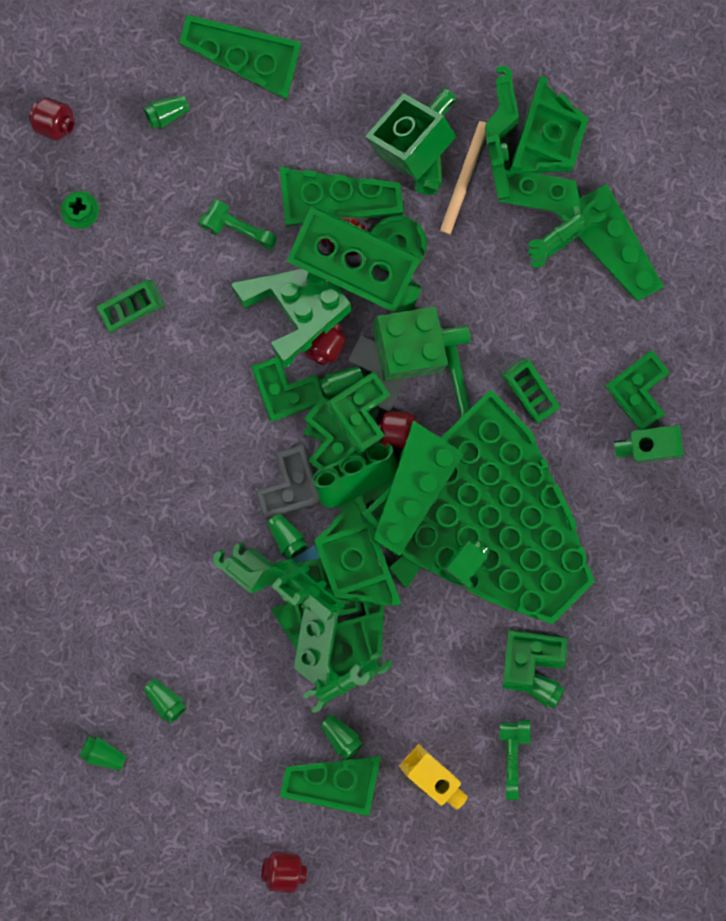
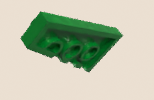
(249, 54)
(337, 196)
(618, 247)
(419, 478)

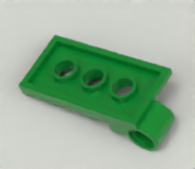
(394, 293)

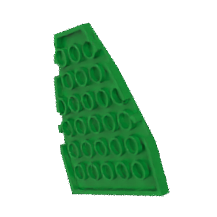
(510, 507)

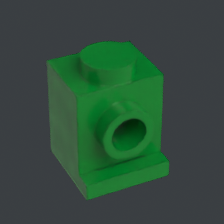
(467, 563)

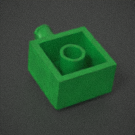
(413, 134)
(414, 343)

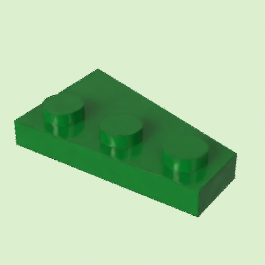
(333, 785)

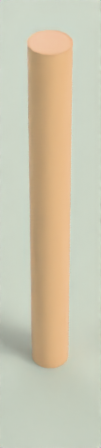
(464, 179)

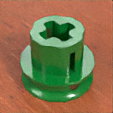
(84, 218)

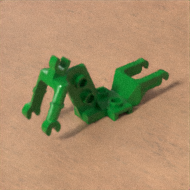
(532, 188)
(318, 620)

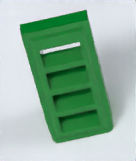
(153, 294)
(522, 396)

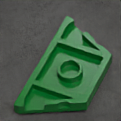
(549, 133)
(354, 560)

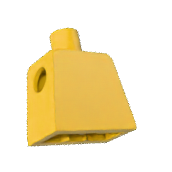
(427, 771)

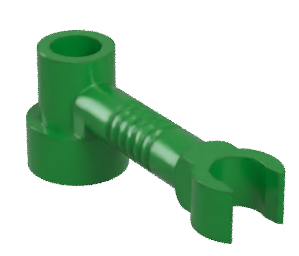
(218, 217)
(513, 735)

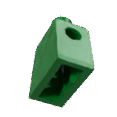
(666, 445)

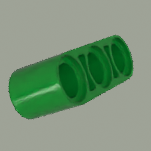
(355, 475)

